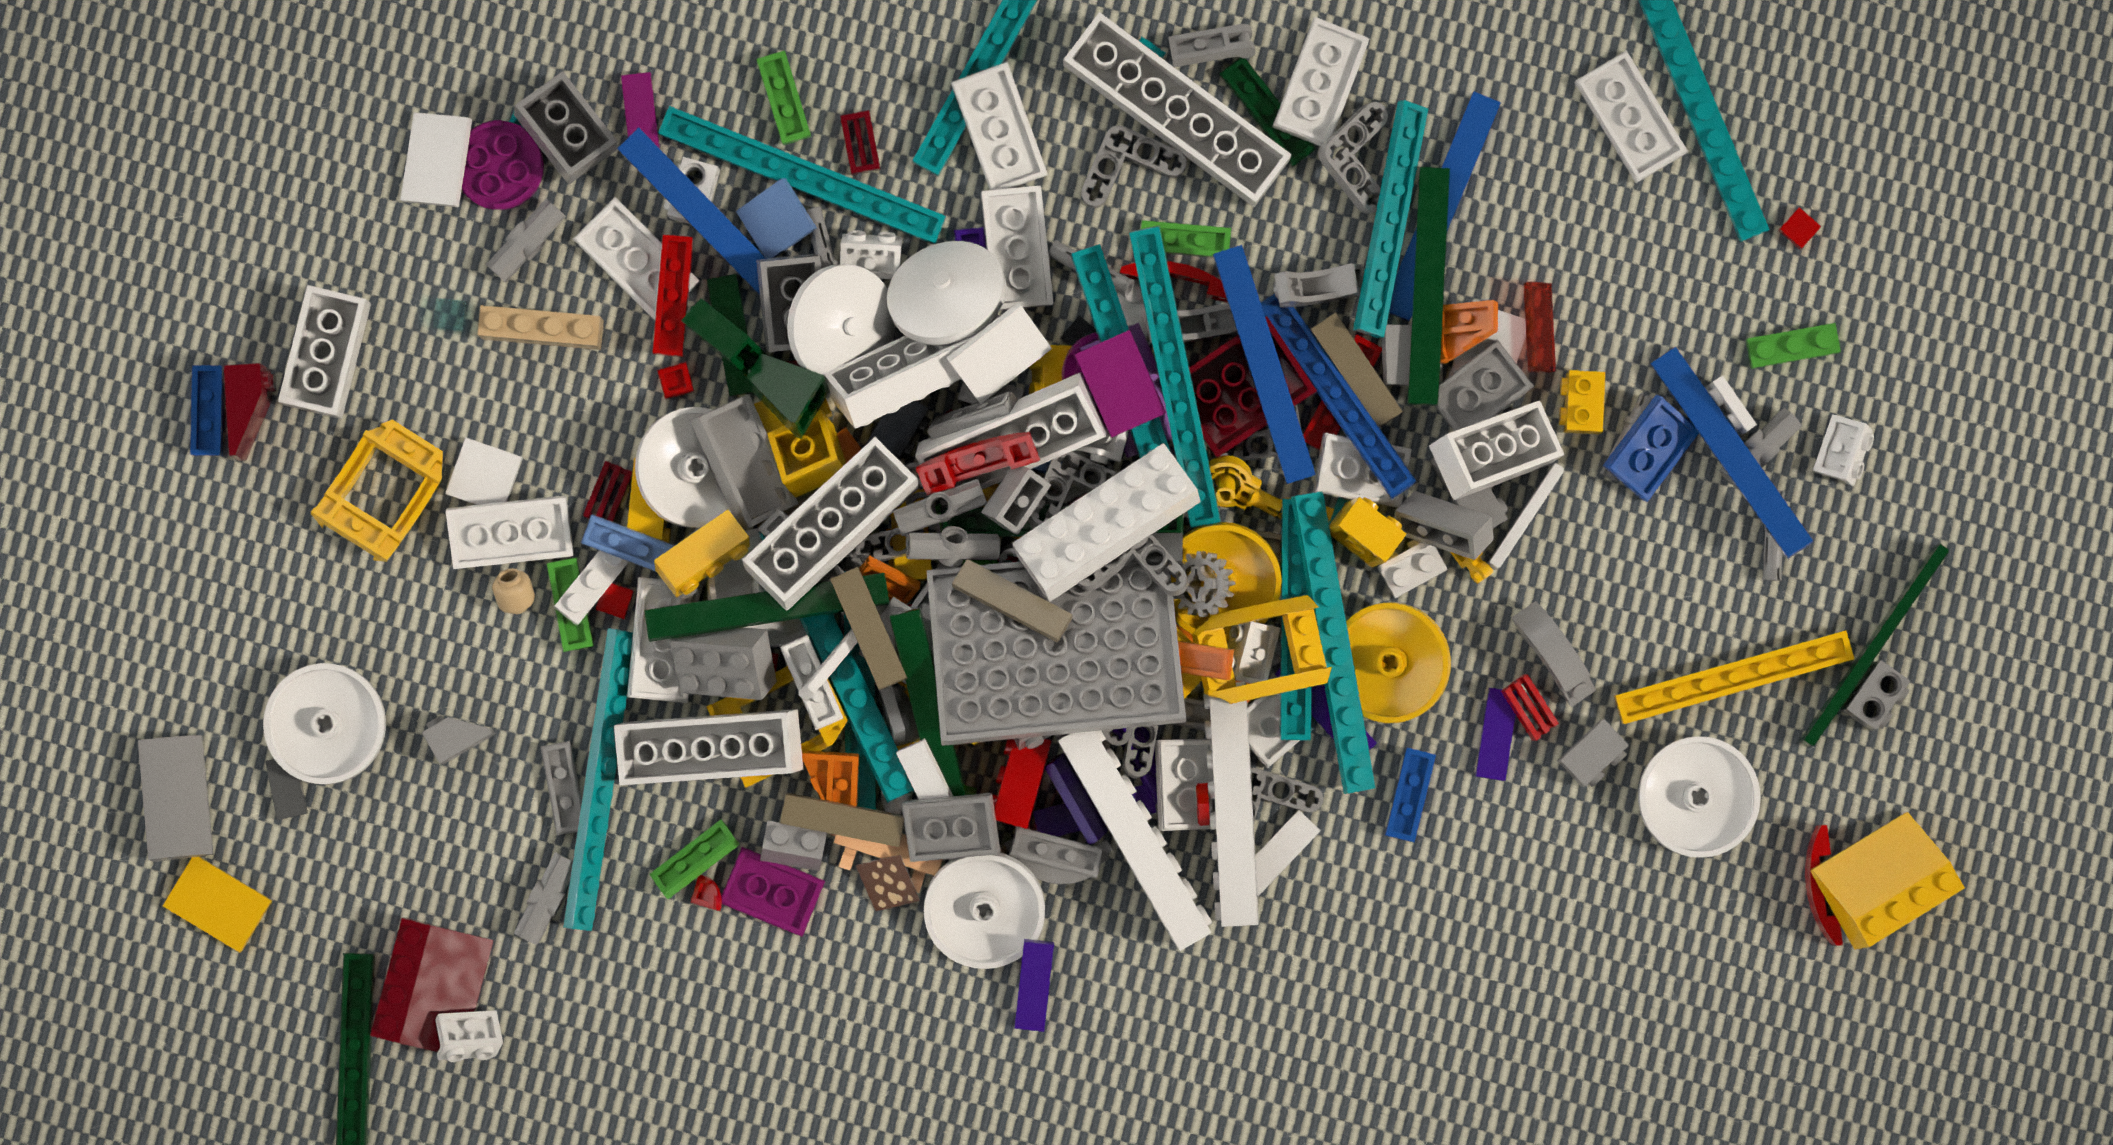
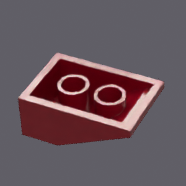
(247, 402)

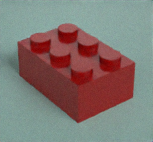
(1020, 783)

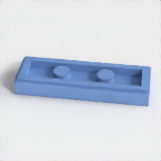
(624, 542)

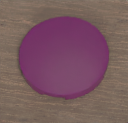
(502, 165)

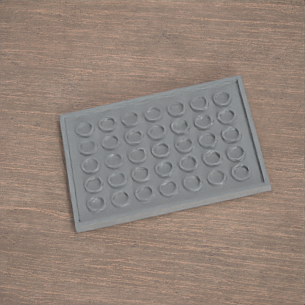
(1009, 682)

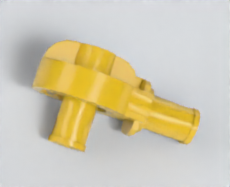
(1239, 487)

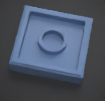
(776, 219)

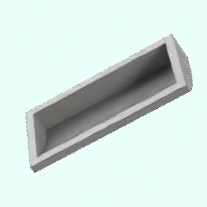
(743, 461)
(175, 797)

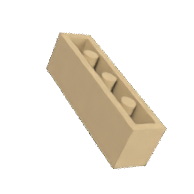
(540, 327)

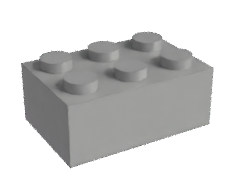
(565, 127)
(778, 284)
(725, 663)

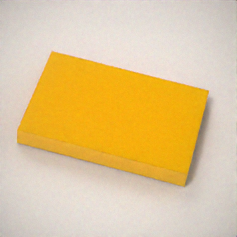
(217, 903)

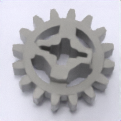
(1203, 598)

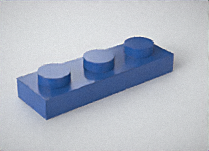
(207, 410)
(1410, 795)

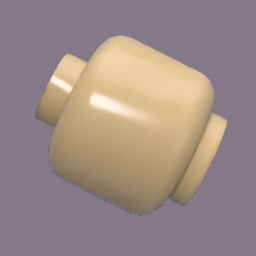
(513, 591)

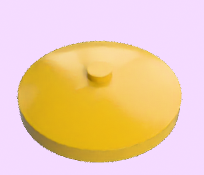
(1253, 567)
(1397, 661)

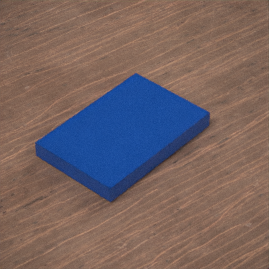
(1651, 448)

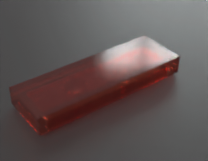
(1539, 327)

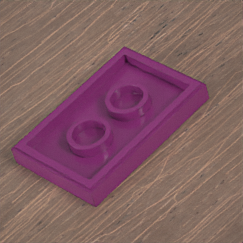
(1120, 383)
(772, 892)

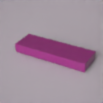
(640, 104)

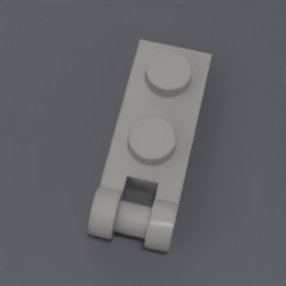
(1211, 45)

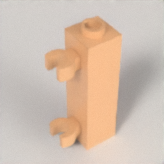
(882, 851)

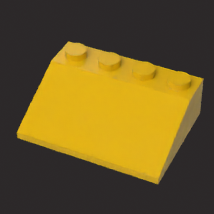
(1886, 881)

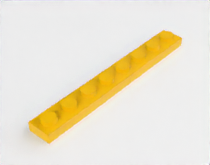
(1734, 677)

